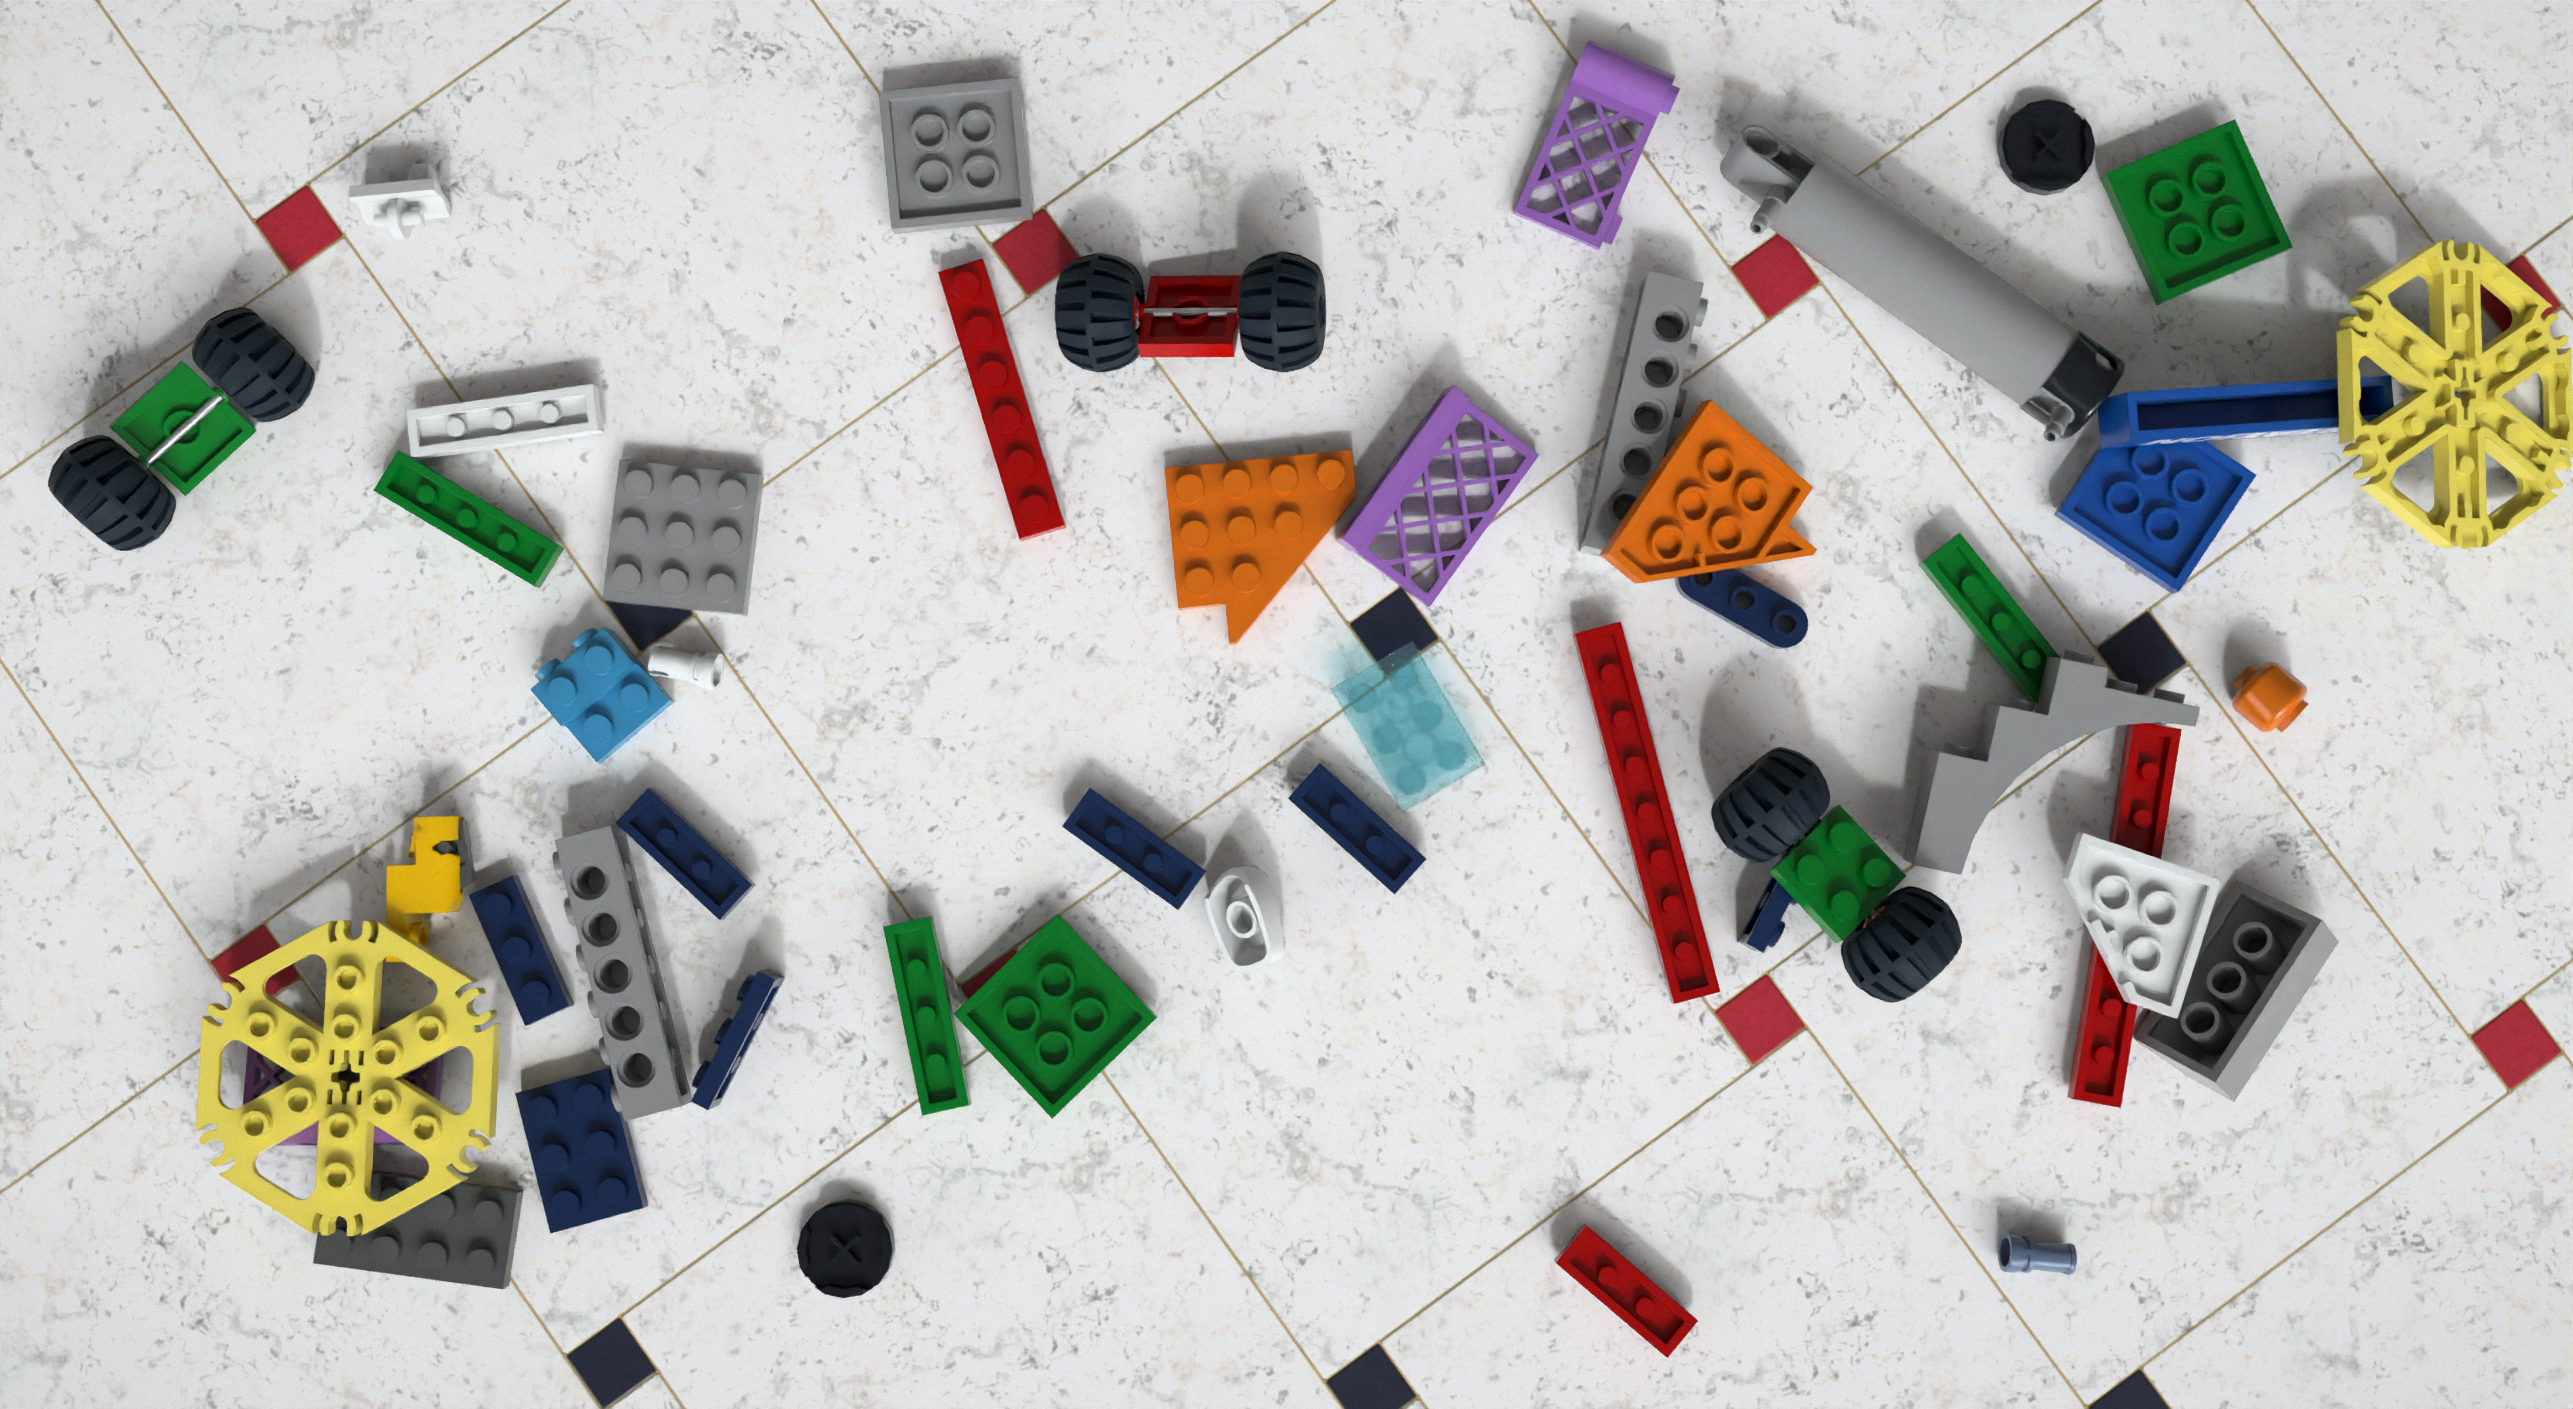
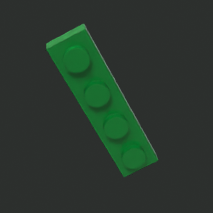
(468, 519)
(1990, 613)
(927, 1015)

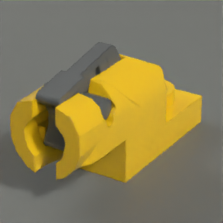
(434, 881)

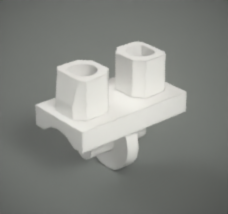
(400, 203)

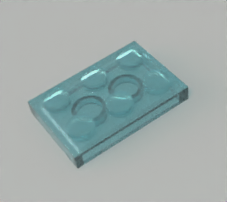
(1407, 726)

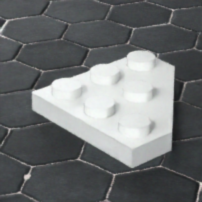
(2142, 918)

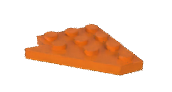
(1711, 506)
(1251, 527)

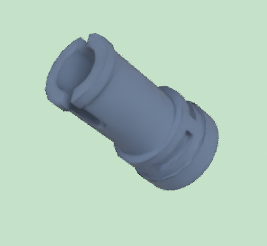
(2024, 1254)

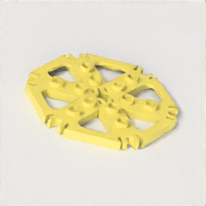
(2459, 363)
(378, 1056)

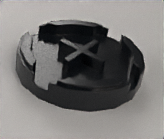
(2046, 147)
(846, 1248)

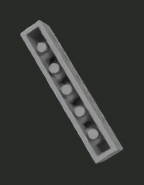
(1659, 298)
(644, 988)

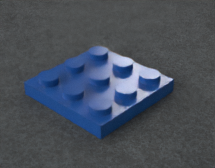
(2156, 505)

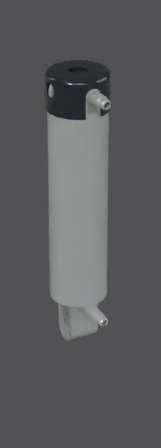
(1924, 281)

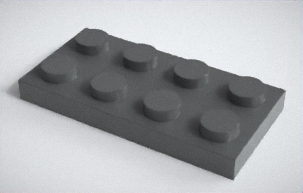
(453, 1237)

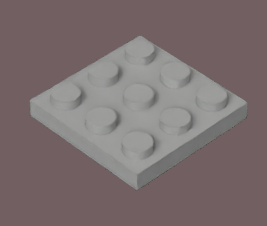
(956, 155)
(683, 537)

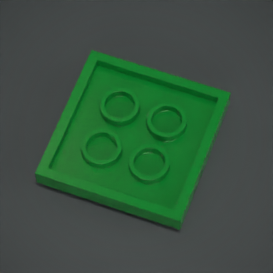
(2196, 212)
(1055, 1015)

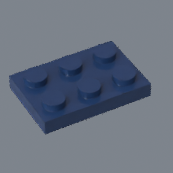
(581, 1151)

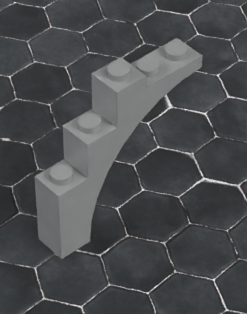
(2071, 703)

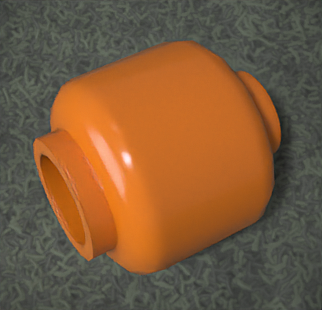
(2269, 696)

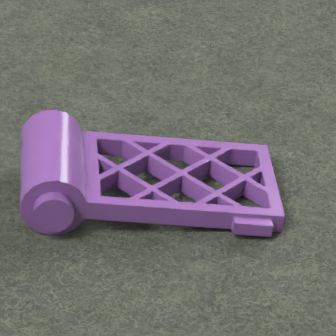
(1618, 86)

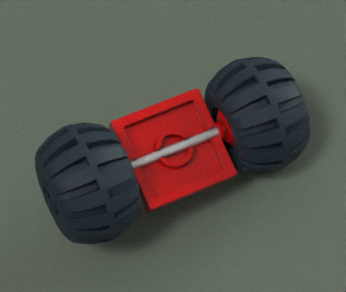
(1273, 305)

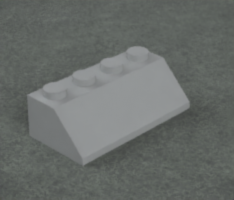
(2242, 989)

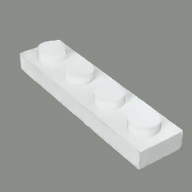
(504, 421)

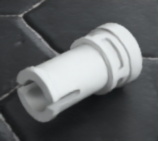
(697, 668)

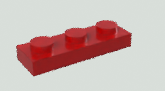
(1625, 1290)

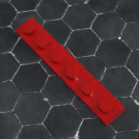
(1002, 400)

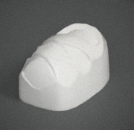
(1246, 918)

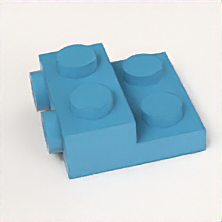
(600, 692)

